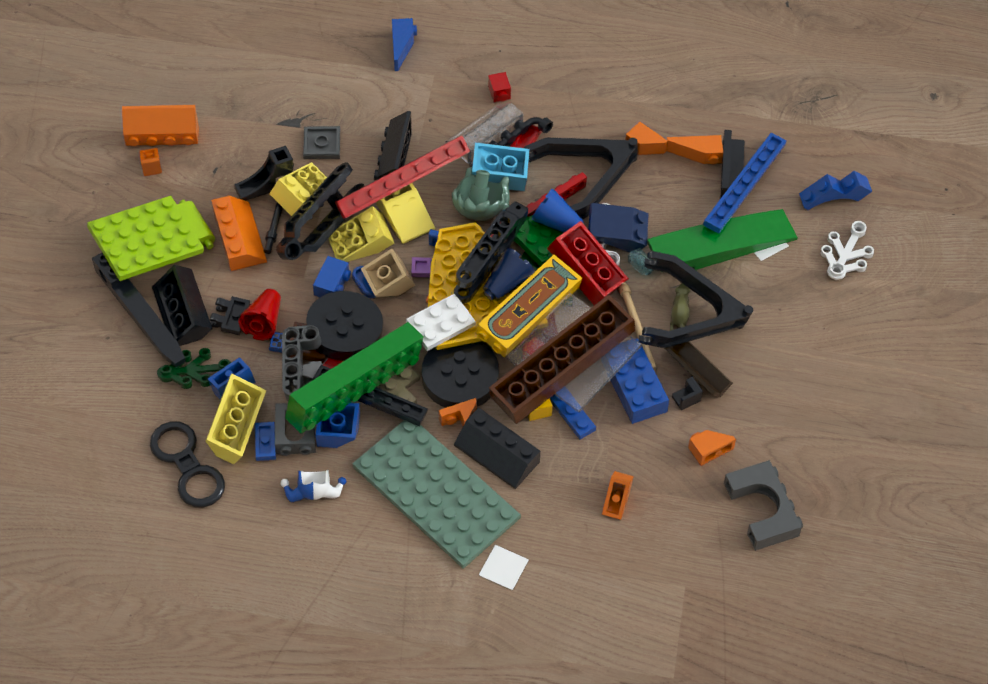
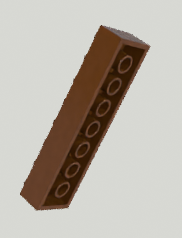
(562, 359)

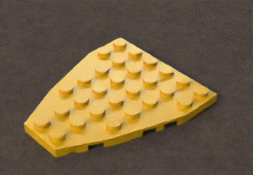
(450, 252)

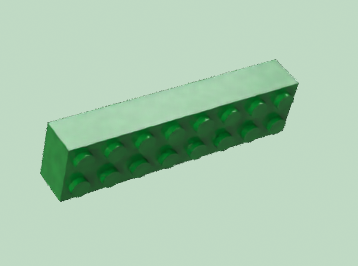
(354, 378)

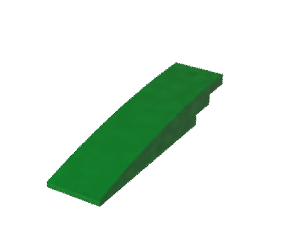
(739, 237)

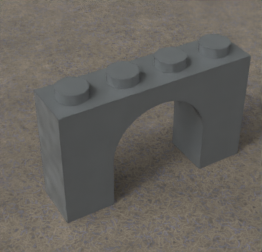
(764, 480)

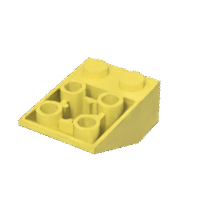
(297, 187)
(406, 213)
(361, 236)

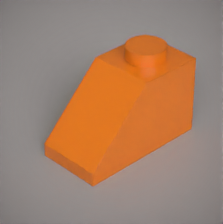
(648, 140)
(710, 445)
(617, 495)

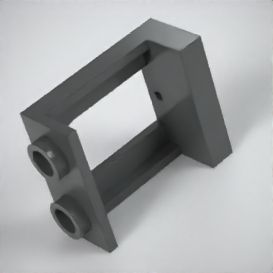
(282, 444)

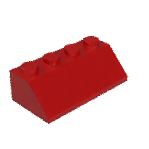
(590, 261)

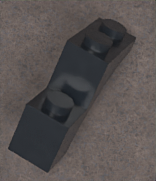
(262, 182)

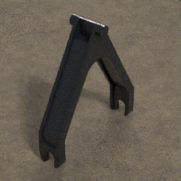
(618, 152)
(729, 311)

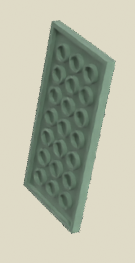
(436, 492)

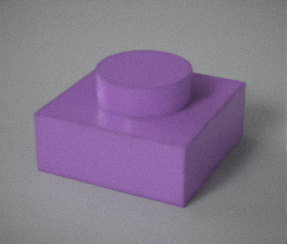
(421, 267)

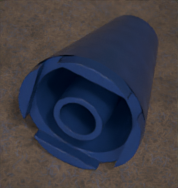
(507, 275)

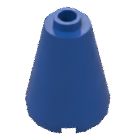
(556, 213)

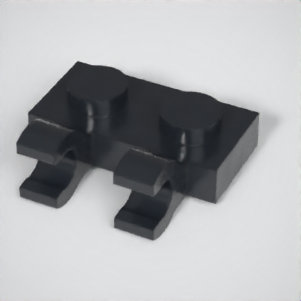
(233, 308)

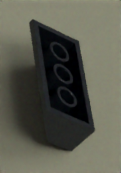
(395, 146)
(182, 305)
(497, 448)

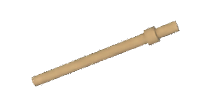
(625, 292)

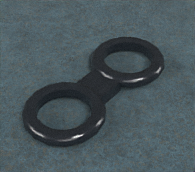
(187, 464)

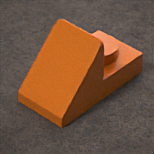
(150, 161)
(457, 412)

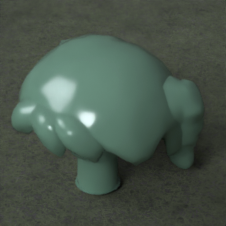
(478, 198)

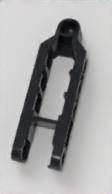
(289, 247)
(481, 263)

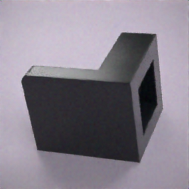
(689, 395)

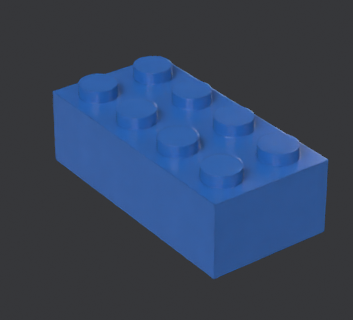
(640, 388)

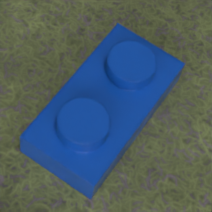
(265, 441)

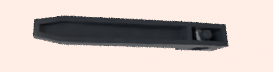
(140, 312)

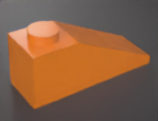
(697, 148)

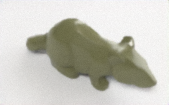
(680, 310)

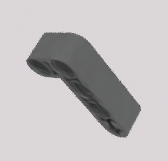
(295, 347)

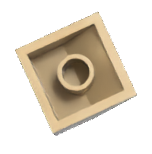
(388, 275)

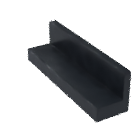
(732, 160)

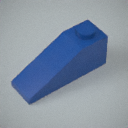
(403, 39)

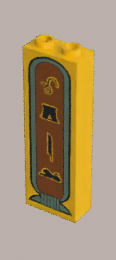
(528, 306)

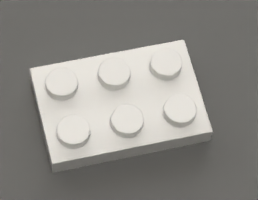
(442, 321)

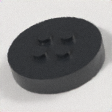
(345, 323)
(460, 374)

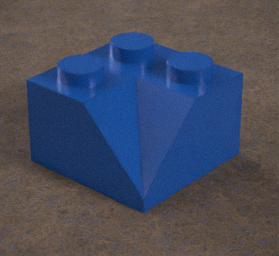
(339, 427)

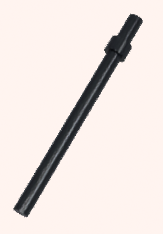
(271, 235)

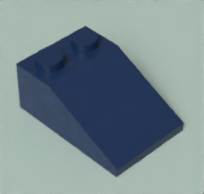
(619, 226)

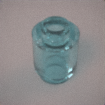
(637, 259)

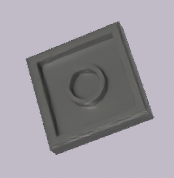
(321, 142)

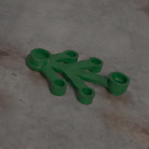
(170, 373)

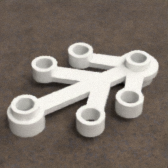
(846, 253)

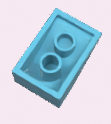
(502, 162)

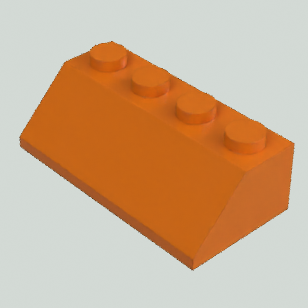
(160, 125)
(238, 232)

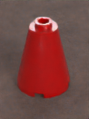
(261, 315)

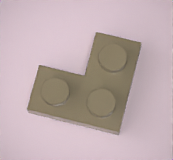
(400, 383)

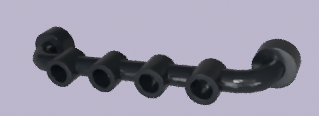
(521, 127)

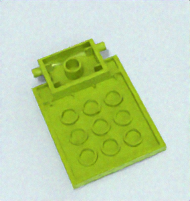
(151, 236)

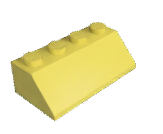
(234, 419)

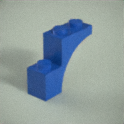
(853, 186)

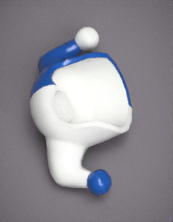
(313, 486)

